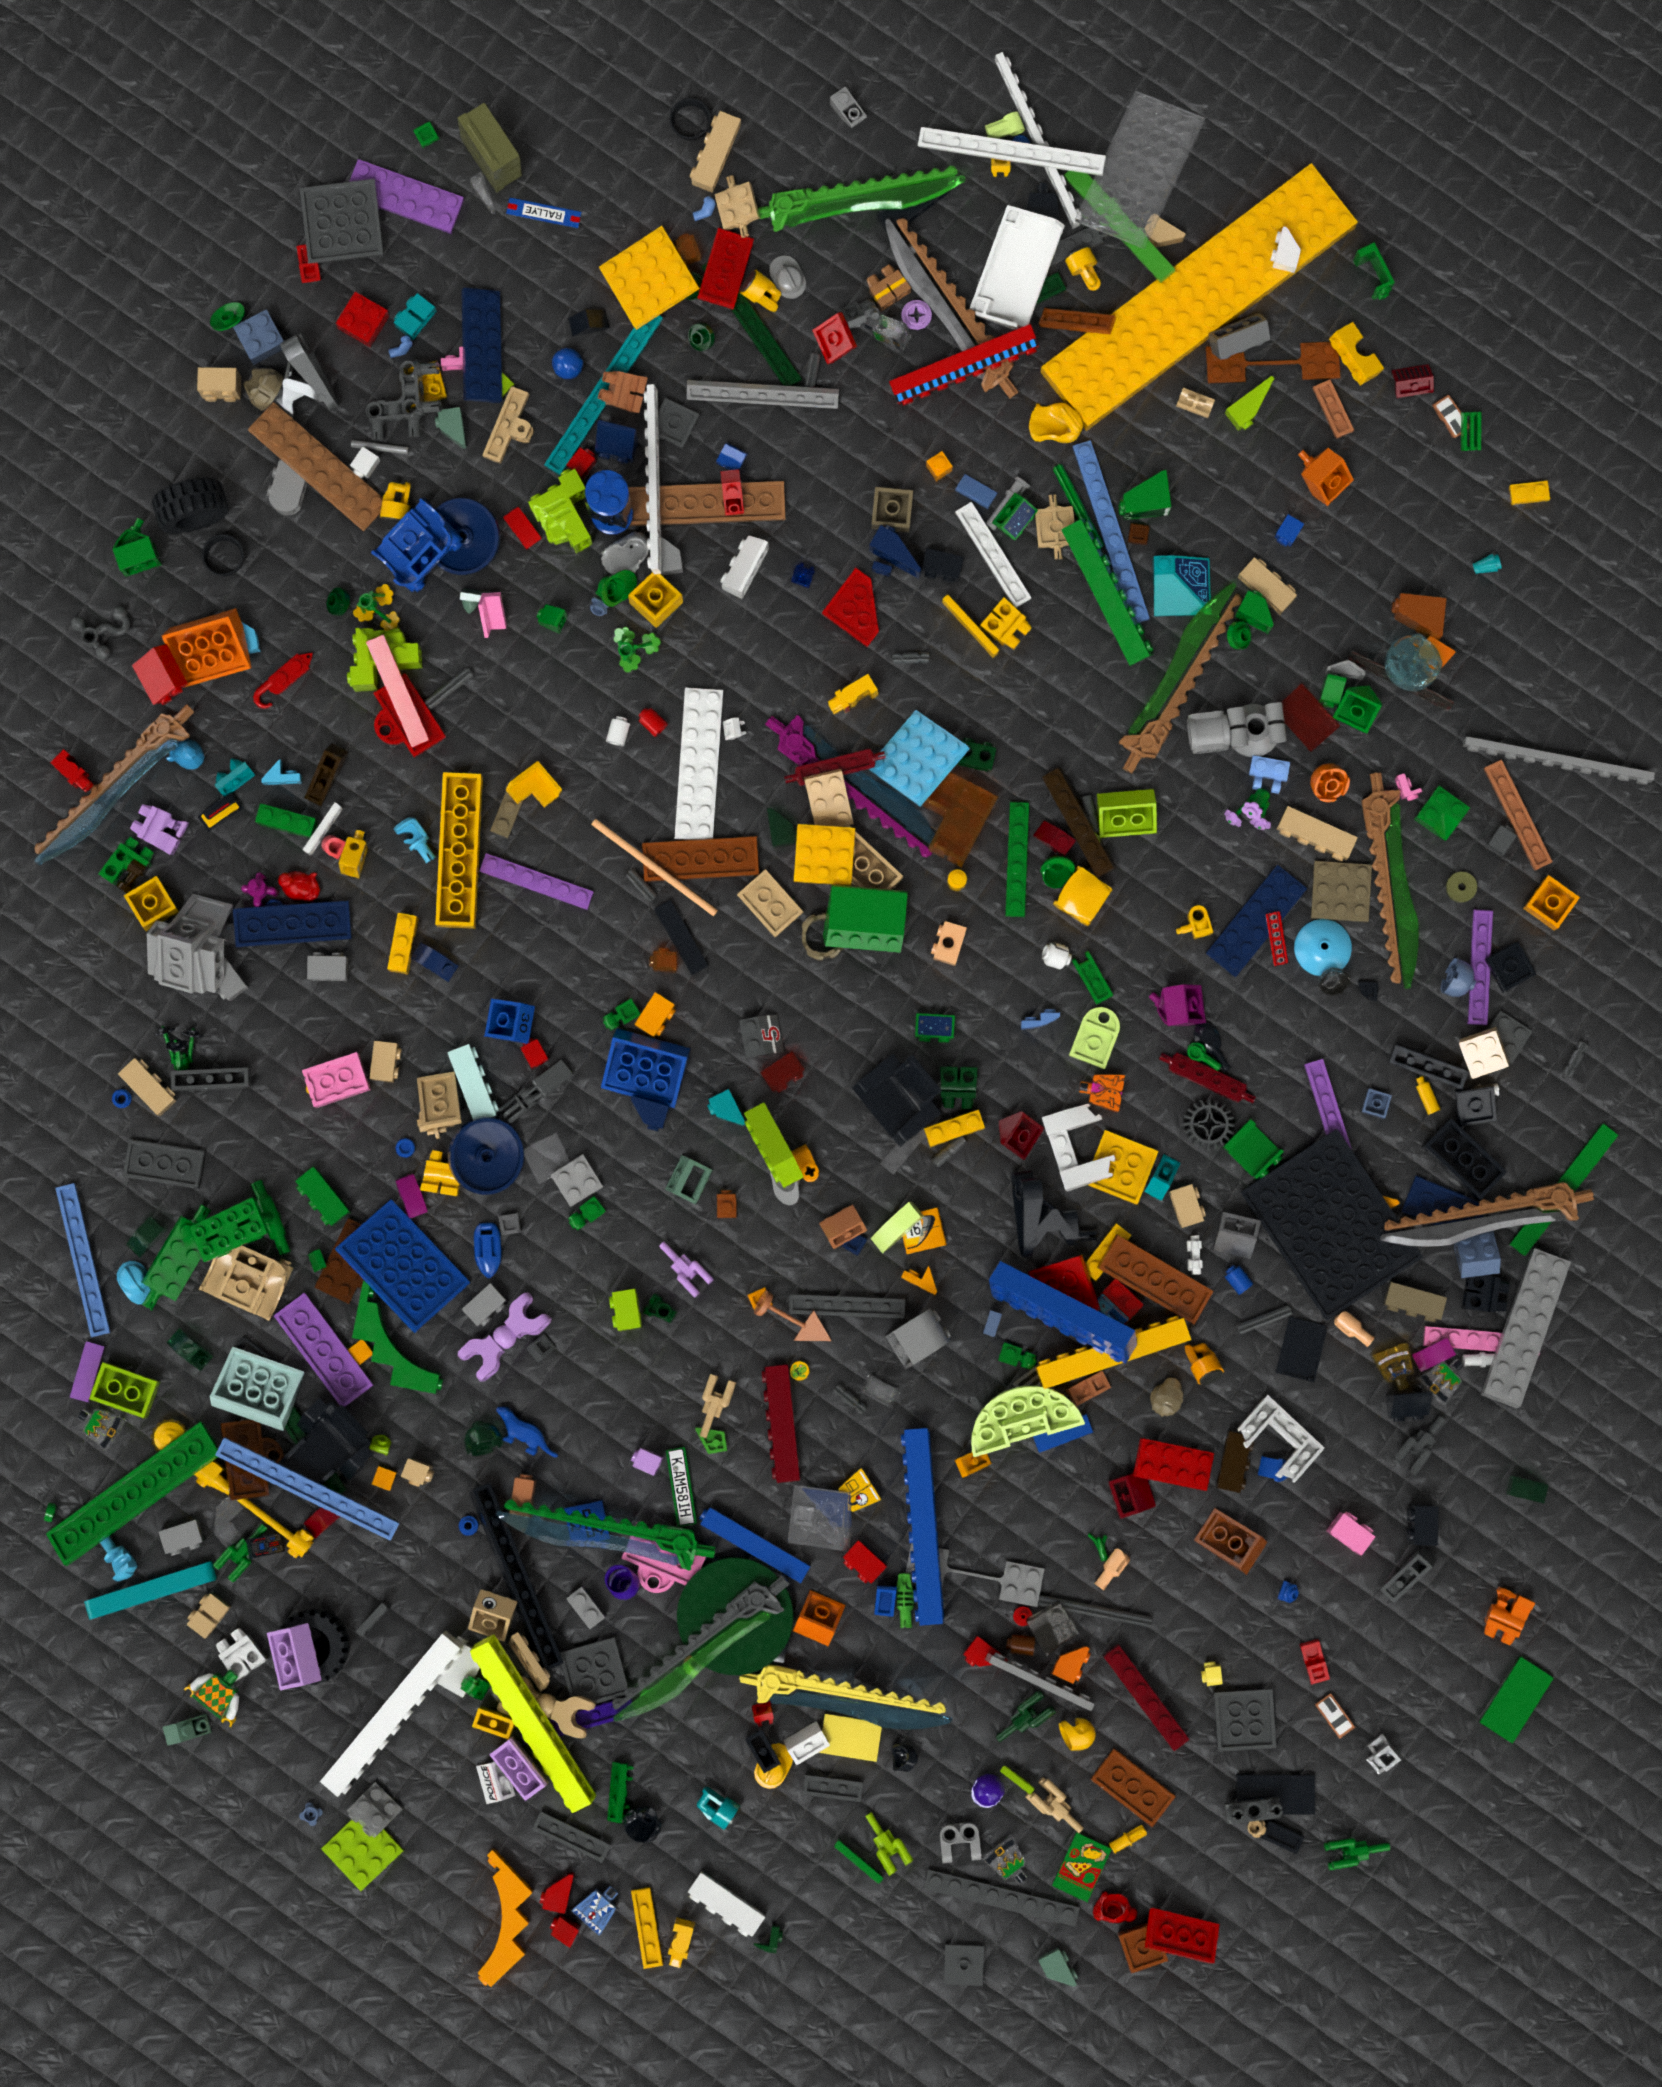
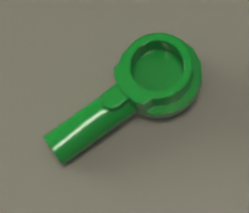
(1197, 1052)

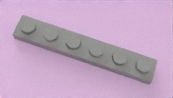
(1047, 1683)

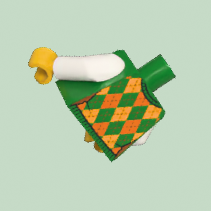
(217, 1694)

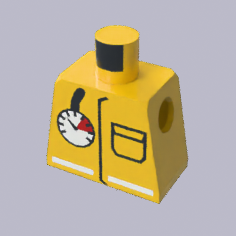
(352, 861)
(861, 1490)

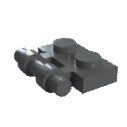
(856, 314)

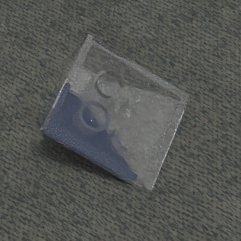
(820, 1518)

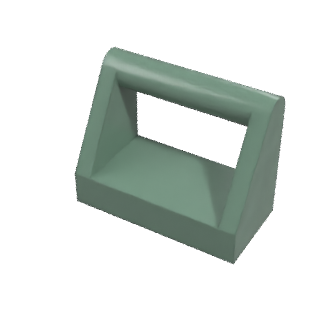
(680, 1176)

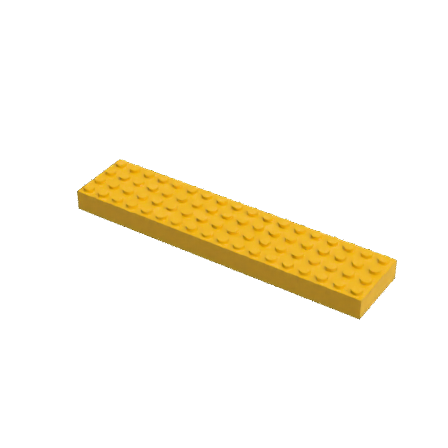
(1198, 298)

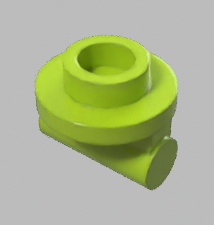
(380, 1444)

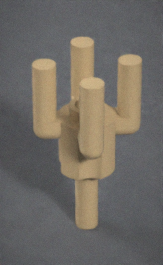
(714, 1402)
(1054, 1804)

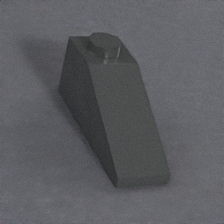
(1409, 1574)

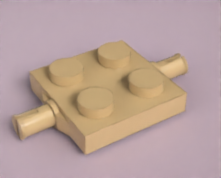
(737, 206)
(1049, 526)

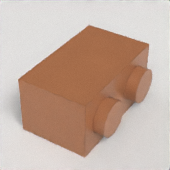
(843, 1226)

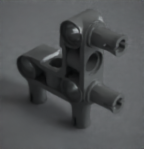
(411, 394)

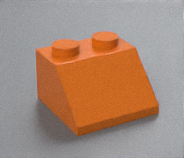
(819, 1618)

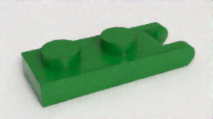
(1093, 979)

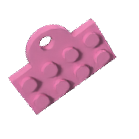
(664, 1572)

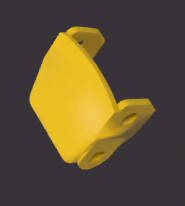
(1082, 896)

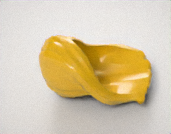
(1055, 423)

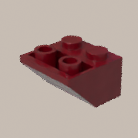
(1131, 1495)

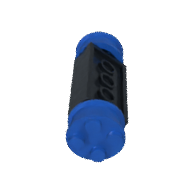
(608, 502)

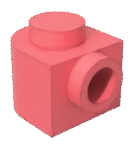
(333, 846)

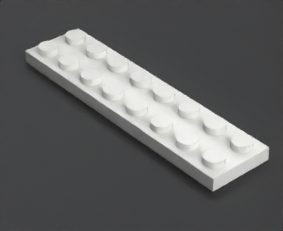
(698, 764)

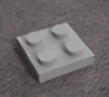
(576, 1180)

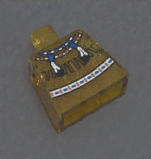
(1395, 1364)

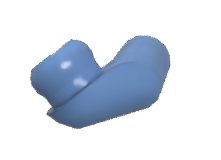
(707, 209)
(403, 349)

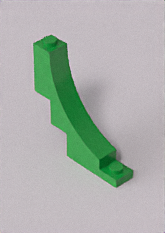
(370, 1327)

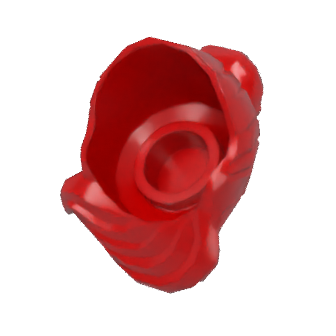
(299, 885)
(1114, 1909)

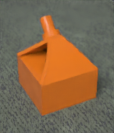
(1325, 475)

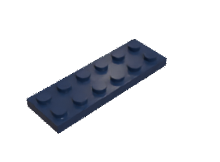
(481, 345)
(292, 924)
(1249, 927)

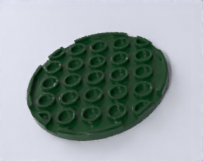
(710, 1593)

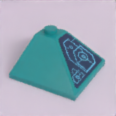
(1180, 585)

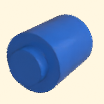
(1238, 1279)

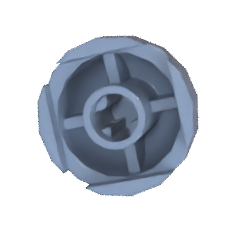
(1459, 978)

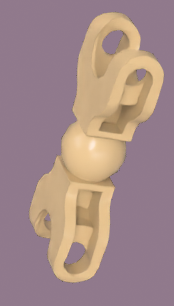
(560, 1710)

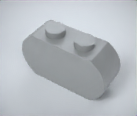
(287, 490)

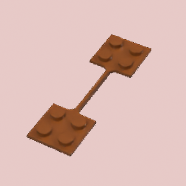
(1317, 362)

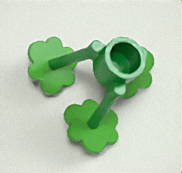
(627, 649)

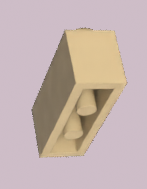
(1269, 584)
(148, 1086)

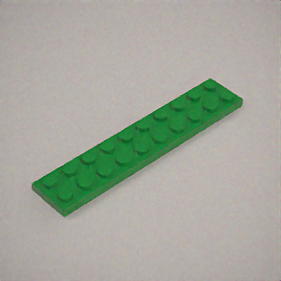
(133, 1494)

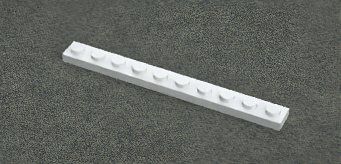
(1035, 132)
(1012, 151)
(653, 486)

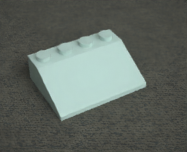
(257, 1388)

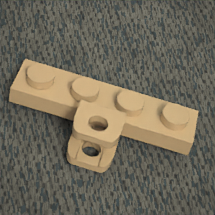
(509, 426)

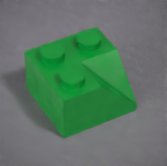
(1442, 813)

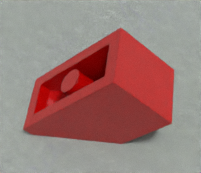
(977, 1652)
(557, 1895)
(564, 1930)

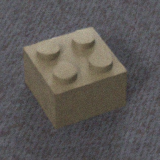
(892, 508)

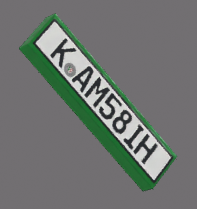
(681, 1487)

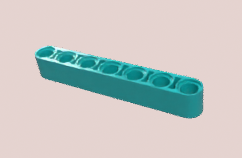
(150, 1590)

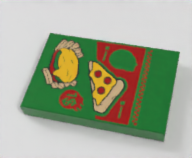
(1081, 1867)

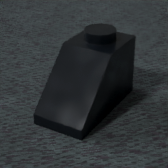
(762, 1750)

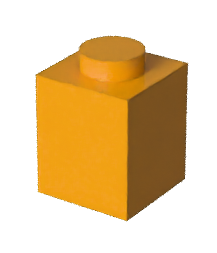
(939, 466)

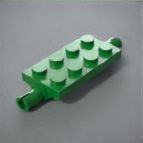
(174, 1261)

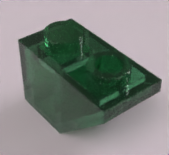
(189, 1349)

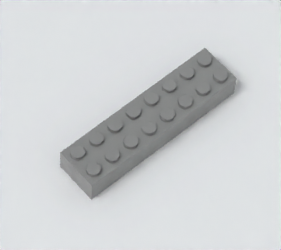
(1525, 1328)

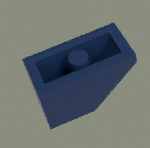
(651, 1113)

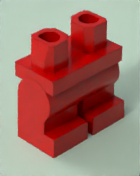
(77, 776)

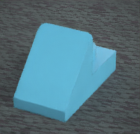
(276, 777)

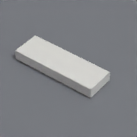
(322, 829)

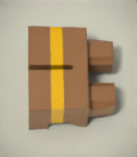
(889, 289)

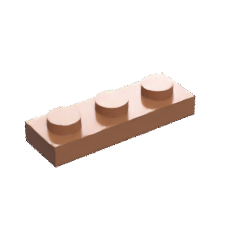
(1333, 409)

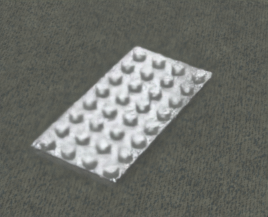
(1140, 169)

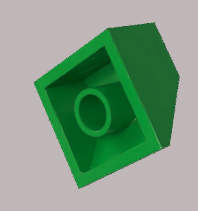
(1255, 612)

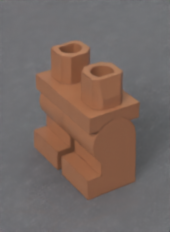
(620, 388)

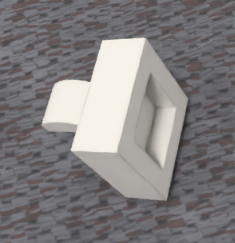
(732, 728)

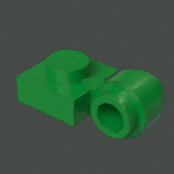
(626, 1013)
(591, 1210)
(1011, 1355)
(475, 1687)

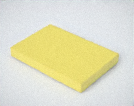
(851, 1737)

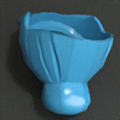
(187, 754)

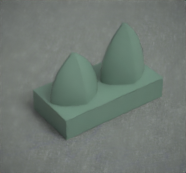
(471, 598)

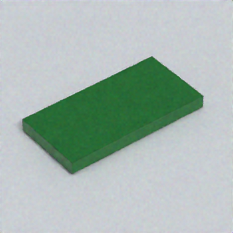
(1516, 1699)

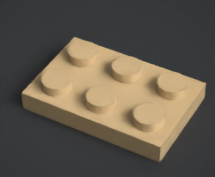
(829, 799)
(770, 903)
(439, 1100)
(529, 1661)

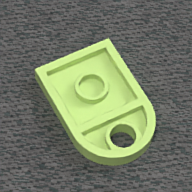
(1096, 1039)

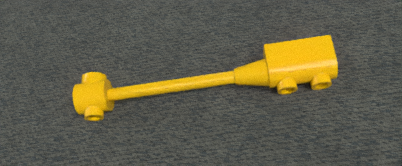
(298, 1543)

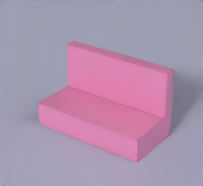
(492, 612)

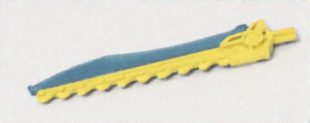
(777, 1682)

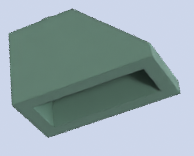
(452, 425)

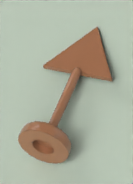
(811, 1330)

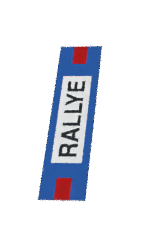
(543, 212)

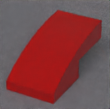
(308, 271)
(522, 527)
(1314, 1661)

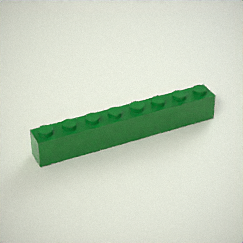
(1107, 591)

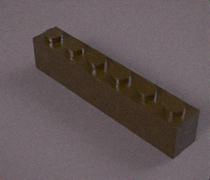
(1079, 822)

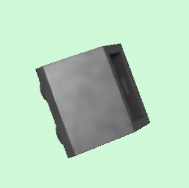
(1236, 1235)

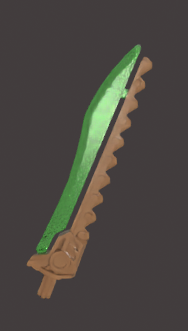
(1154, 733)
(1377, 819)

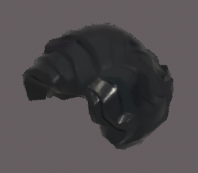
(642, 1824)

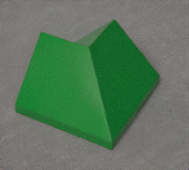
(1358, 708)

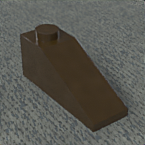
(326, 774)

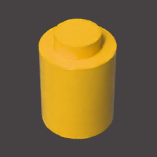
(956, 880)

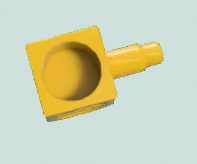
(1198, 928)

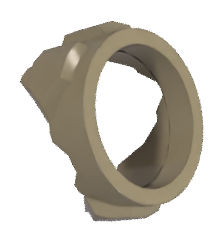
(263, 387)
(814, 954)

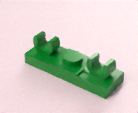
(618, 1791)

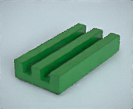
(1471, 431)

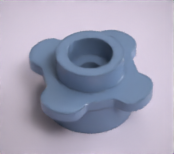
(598, 607)
(312, 1820)

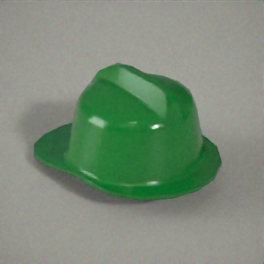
(616, 587)

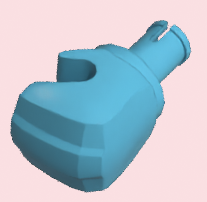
(419, 839)
(121, 1559)

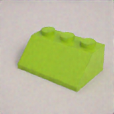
(1127, 813)

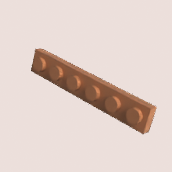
(1518, 815)

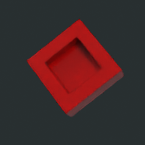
(762, 1712)

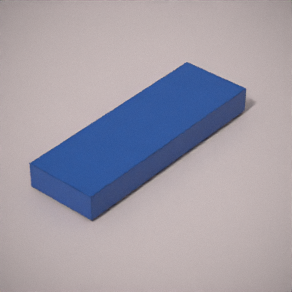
(1045, 1441)

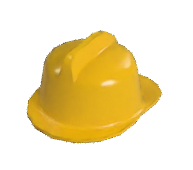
(776, 1775)

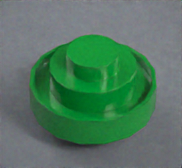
(1239, 635)

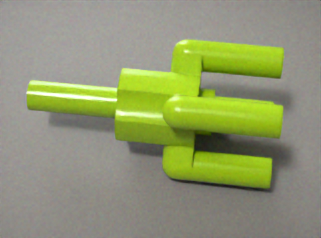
(888, 1846)

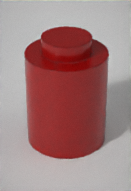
(652, 721)

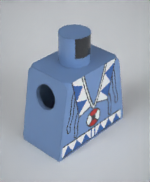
(596, 1909)

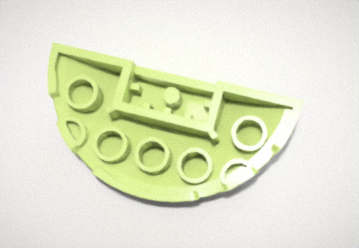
(1021, 1415)

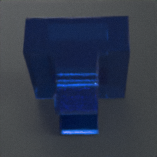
(802, 575)

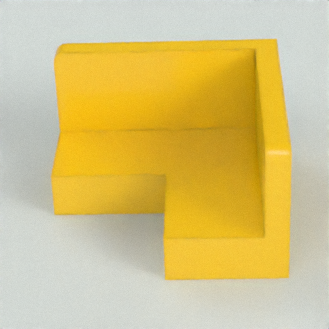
(534, 781)

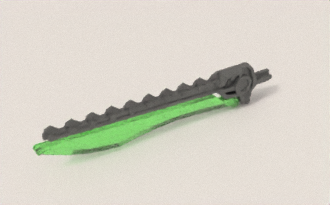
(746, 1604)

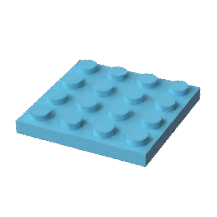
(919, 758)

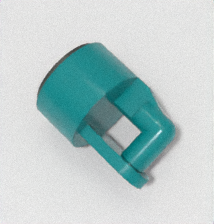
(724, 1814)

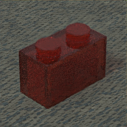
(783, 1072)

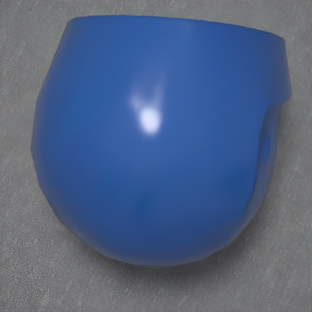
(567, 363)

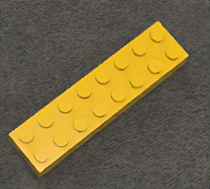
(459, 850)
(1089, 1361)

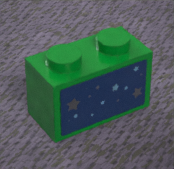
(1015, 516)
(934, 1027)

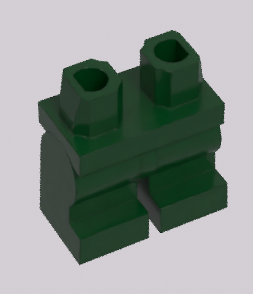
(958, 1087)

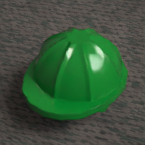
(1057, 871)

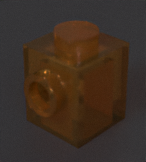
(688, 249)
(663, 961)

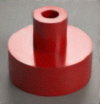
(1019, 1612)

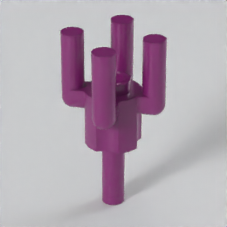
(258, 889)

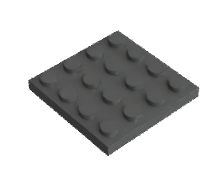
(341, 221)

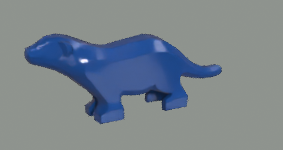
(523, 1432)

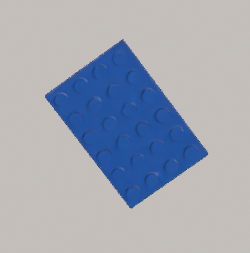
(402, 1266)

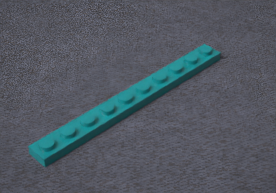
(593, 406)

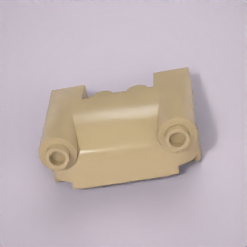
(248, 1280)

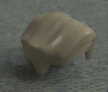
(1167, 1397)

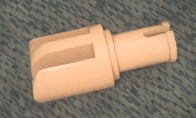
(1352, 1327)
(1113, 1567)

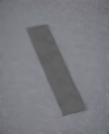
(899, 1154)

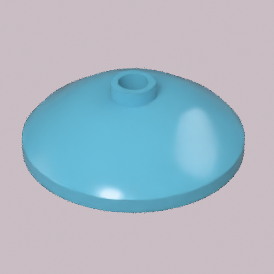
(1309, 951)

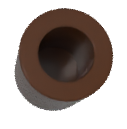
(1021, 1645)

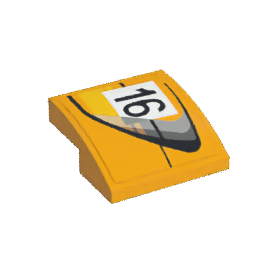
(926, 1233)

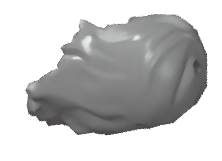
(621, 557)

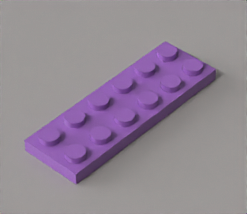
(411, 197)
(323, 1350)

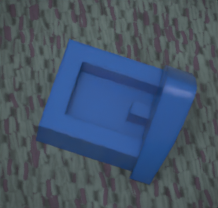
(1269, 1468)

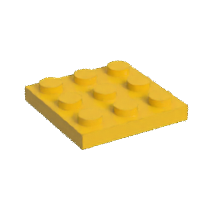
(824, 854)
(1129, 1170)

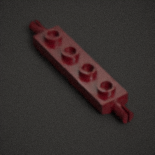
(847, 763)
(1207, 1077)

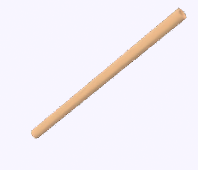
(654, 867)

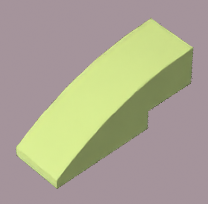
(897, 1226)

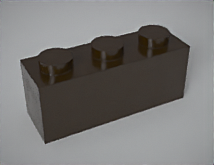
(1234, 1463)

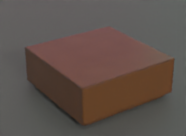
(1138, 534)

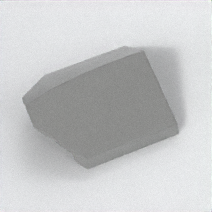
(1345, 669)

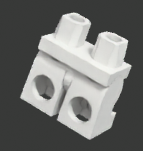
(243, 1650)

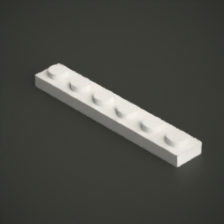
(993, 555)

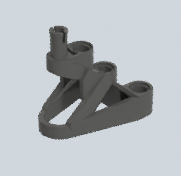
(314, 381)

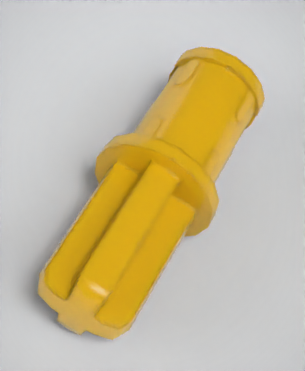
(1128, 1838)

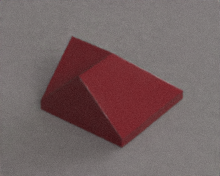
(1019, 1133)

